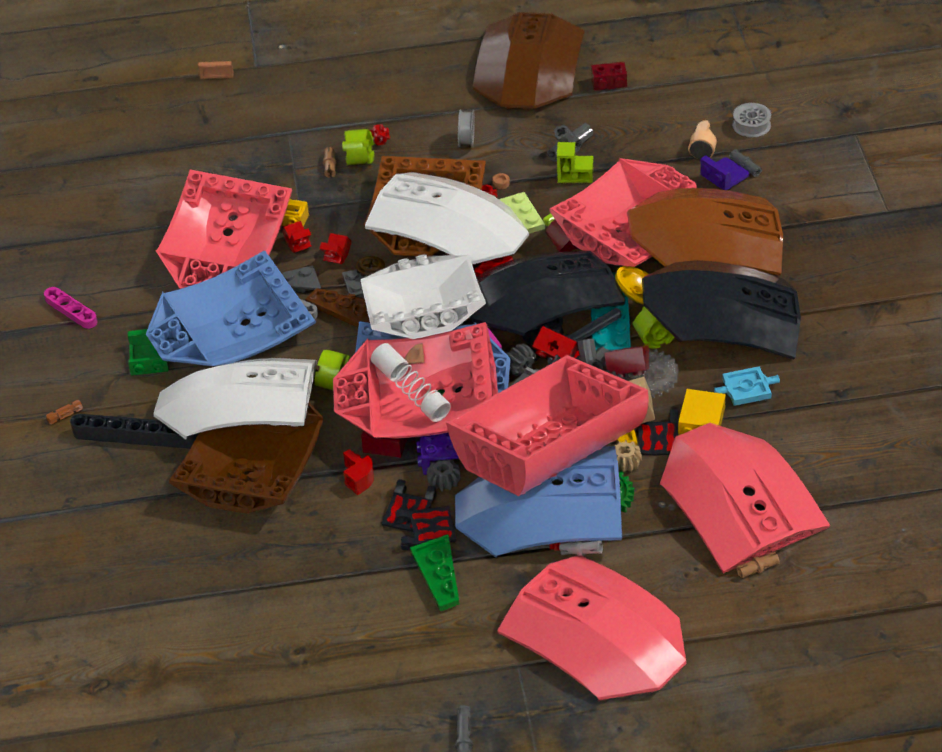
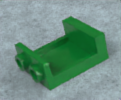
(143, 355)

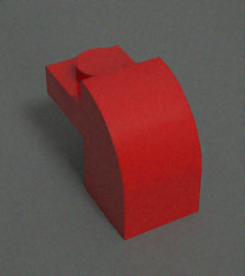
(297, 237)
(336, 249)
(359, 473)

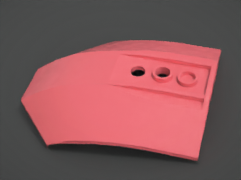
(602, 208)
(195, 241)
(451, 361)
(708, 481)
(614, 645)

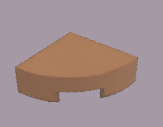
(415, 355)

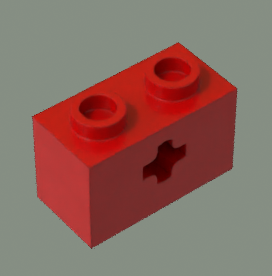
(549, 338)

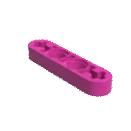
(79, 318)

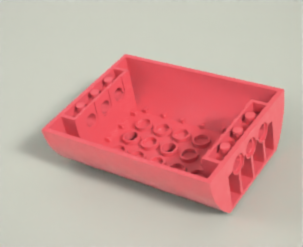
(546, 424)

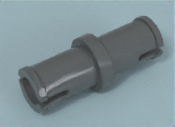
(745, 162)

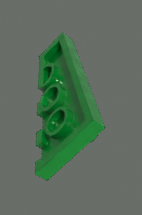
(437, 569)

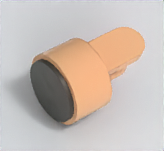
(702, 141)

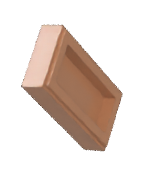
(214, 70)

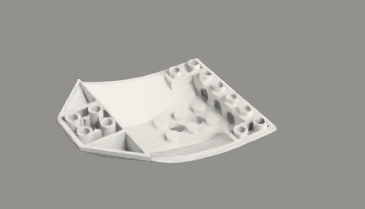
(456, 223)
(422, 295)
(231, 398)

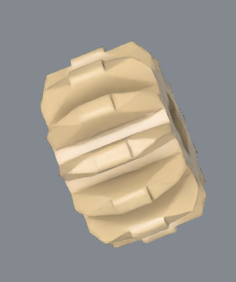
(627, 456)

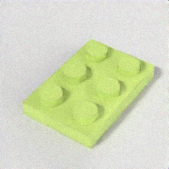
(525, 212)

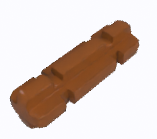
(64, 412)

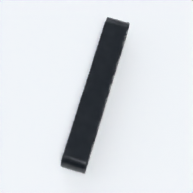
(127, 431)

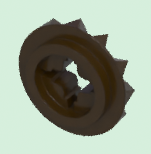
(364, 263)

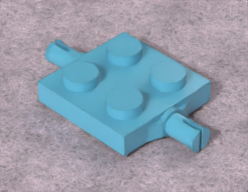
(747, 385)

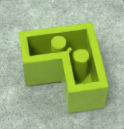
(572, 167)

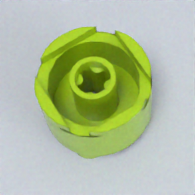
(358, 147)
(651, 330)
(329, 366)

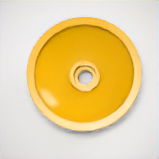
(630, 282)

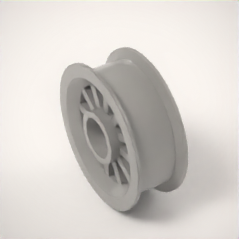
(751, 120)
(466, 128)

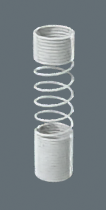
(395, 367)

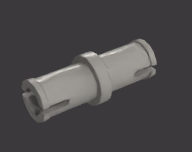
(581, 547)

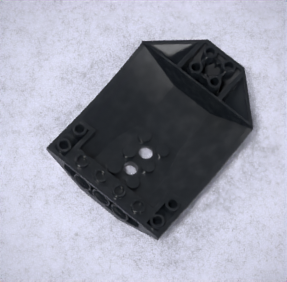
(528, 294)
(707, 304)

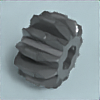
(520, 358)
(443, 474)

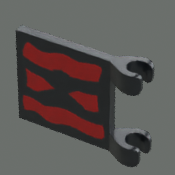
(658, 437)
(408, 503)
(426, 525)

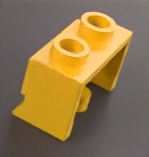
(291, 217)

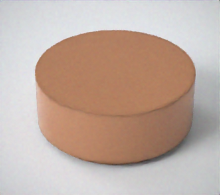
(500, 181)

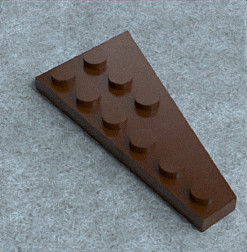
(343, 307)

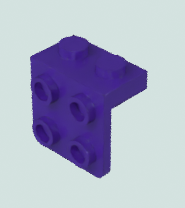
(723, 172)
(434, 448)

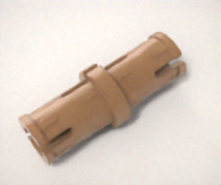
(329, 162)
(758, 565)

